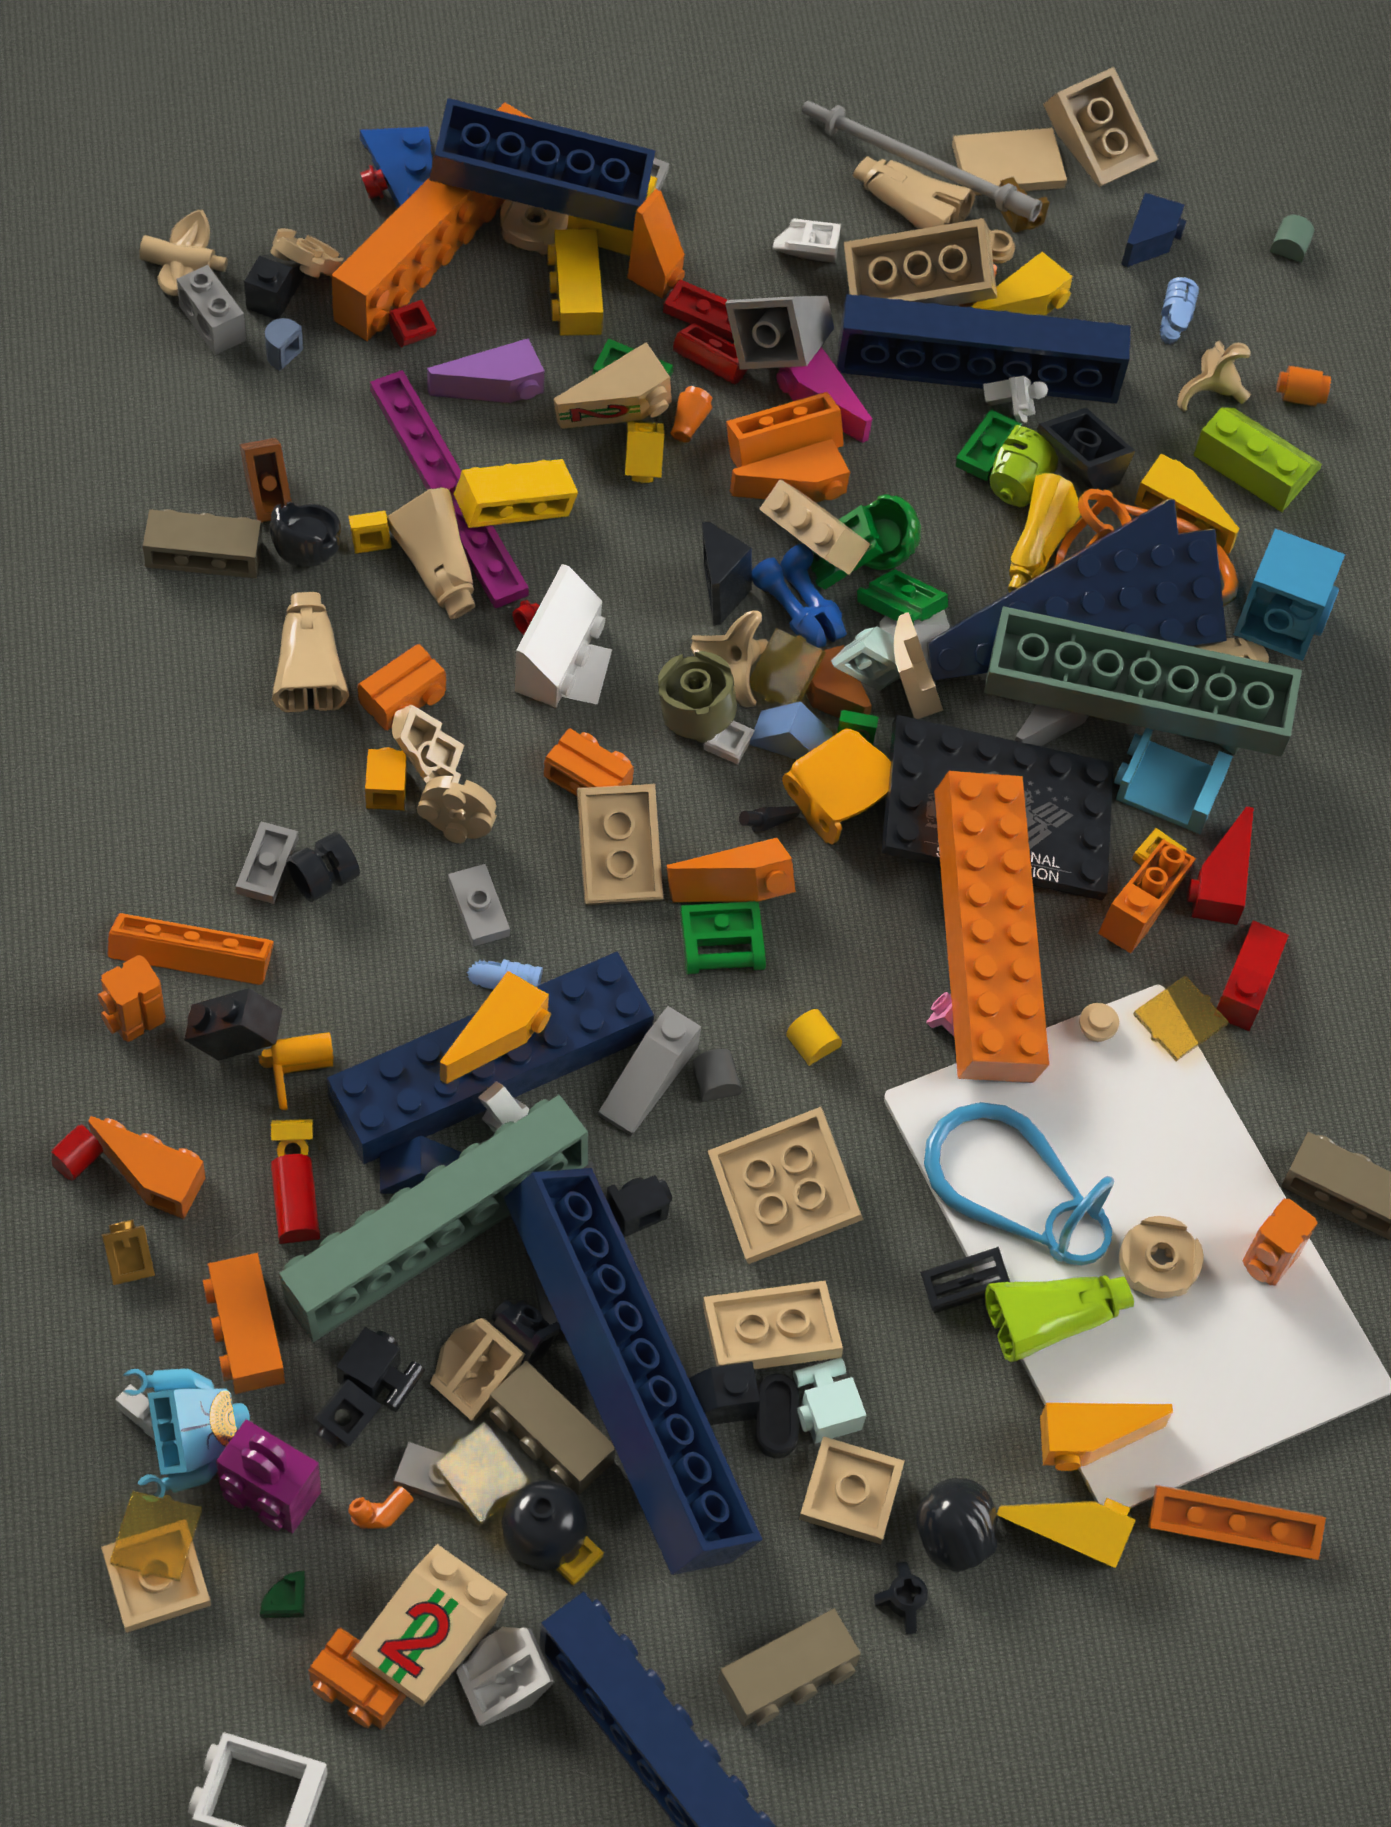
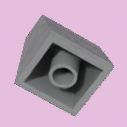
(779, 330)

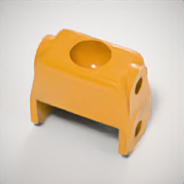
(838, 782)

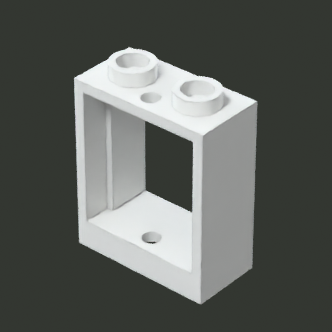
(218, 1762)

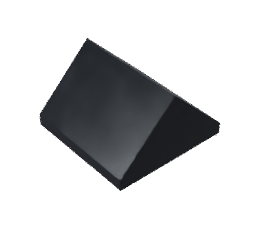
(726, 570)

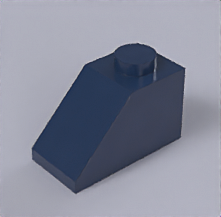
(1154, 229)

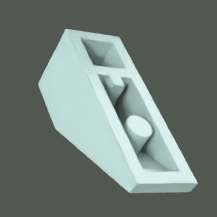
(869, 658)

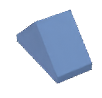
(789, 730)

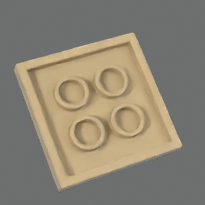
(785, 1185)

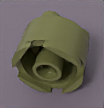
(697, 695)

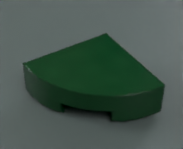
(285, 1598)

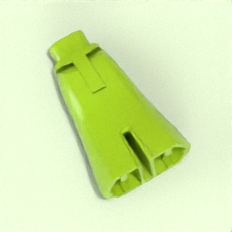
(1049, 1311)

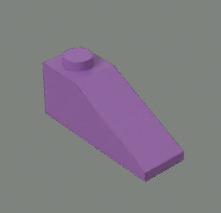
(491, 375)

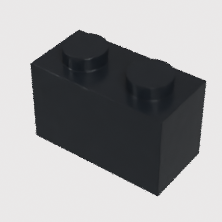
(233, 1024)

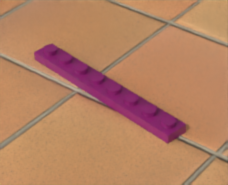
(439, 470)

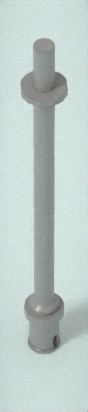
(1005, 197)

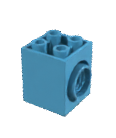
(1290, 595)

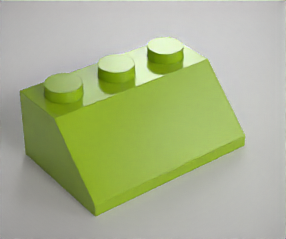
(1255, 457)

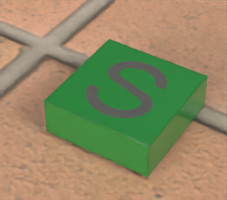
(860, 722)

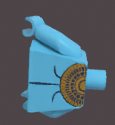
(189, 1426)

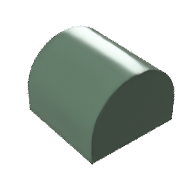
(1293, 238)

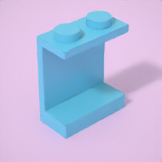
(1170, 782)

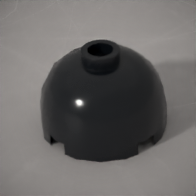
(544, 1525)

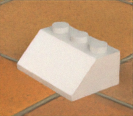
(558, 639)

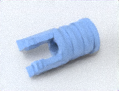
(1178, 308)
(490, 973)

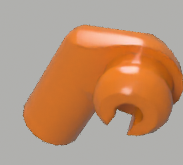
(380, 1515)

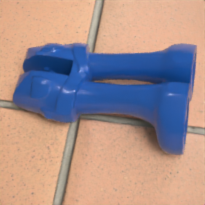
(821, 616)

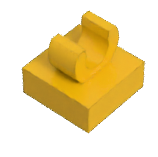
(292, 1131)

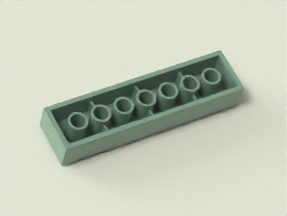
(1143, 681)
(429, 1219)

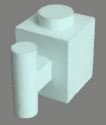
(831, 1406)

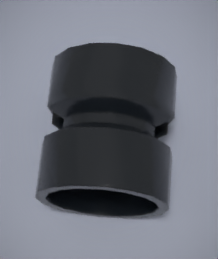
(311, 872)

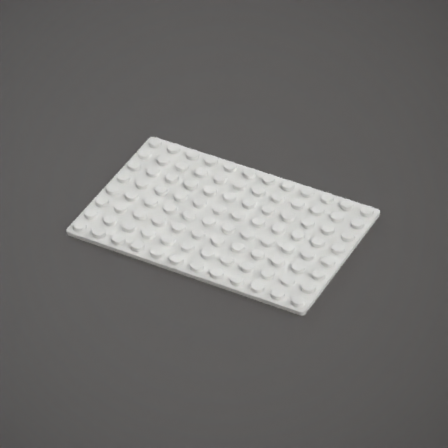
(1230, 1354)

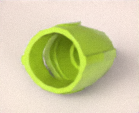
(1016, 468)

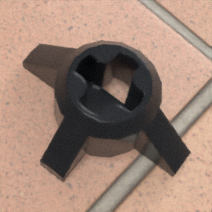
(899, 1597)

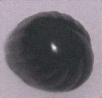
(305, 533)
(957, 1524)

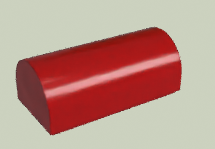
(709, 352)
(295, 1198)

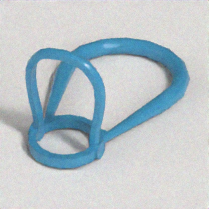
(1091, 1203)

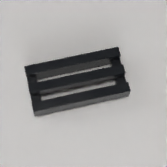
(957, 1266)

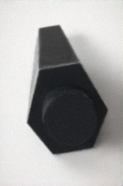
(768, 817)

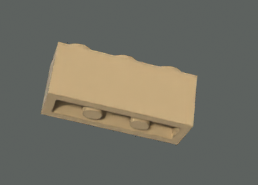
(814, 526)

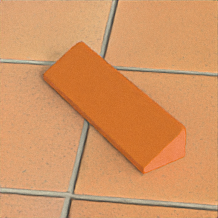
(190, 948)

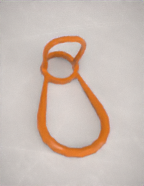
(1106, 499)

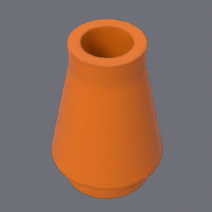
(690, 413)

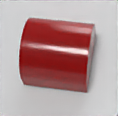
(411, 323)
(76, 1152)

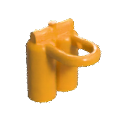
(296, 1055)

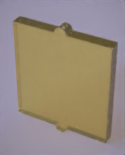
(786, 668)
(1180, 1018)
(481, 1473)
(155, 1536)

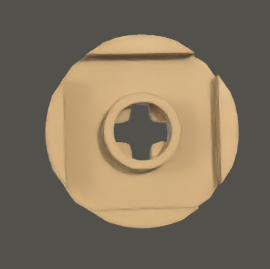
(526, 234)
(309, 252)
(457, 808)
(1178, 1244)

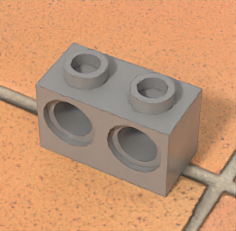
(211, 309)

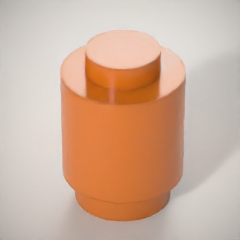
(1303, 386)

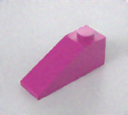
(823, 377)

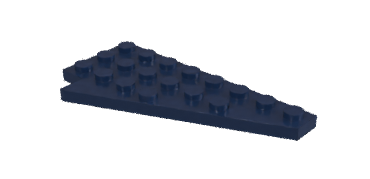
(1130, 581)

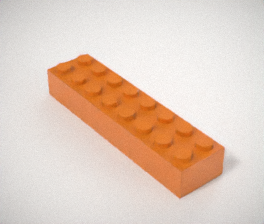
(408, 252)
(991, 928)

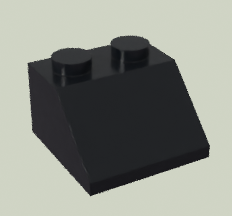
(1088, 448)

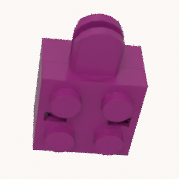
(268, 1477)

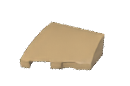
(914, 670)
(426, 745)

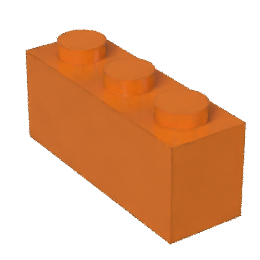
(784, 429)
(244, 1324)

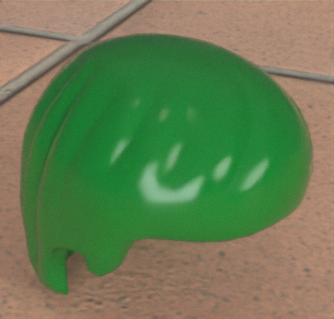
(897, 531)

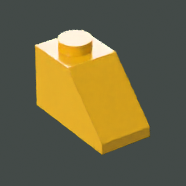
(644, 451)

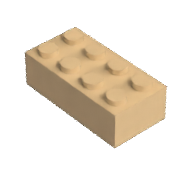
(925, 265)

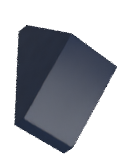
(411, 1162)

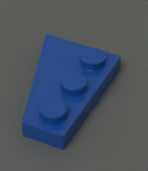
(402, 156)

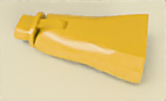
(1049, 519)

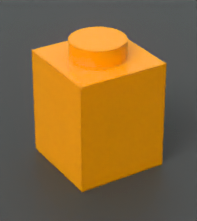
(386, 779)

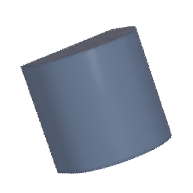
(283, 342)

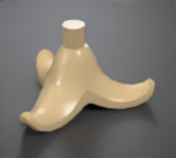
(1217, 374)
(737, 650)

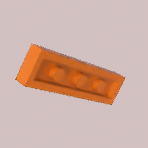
(1237, 1522)

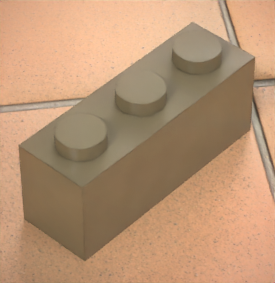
(202, 543)
(1342, 1183)
(551, 1428)
(789, 1669)

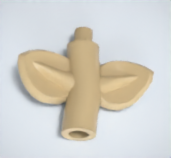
(183, 253)

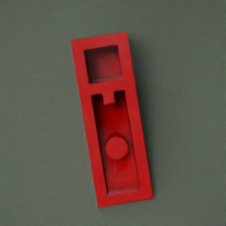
(1222, 880)
(1251, 975)

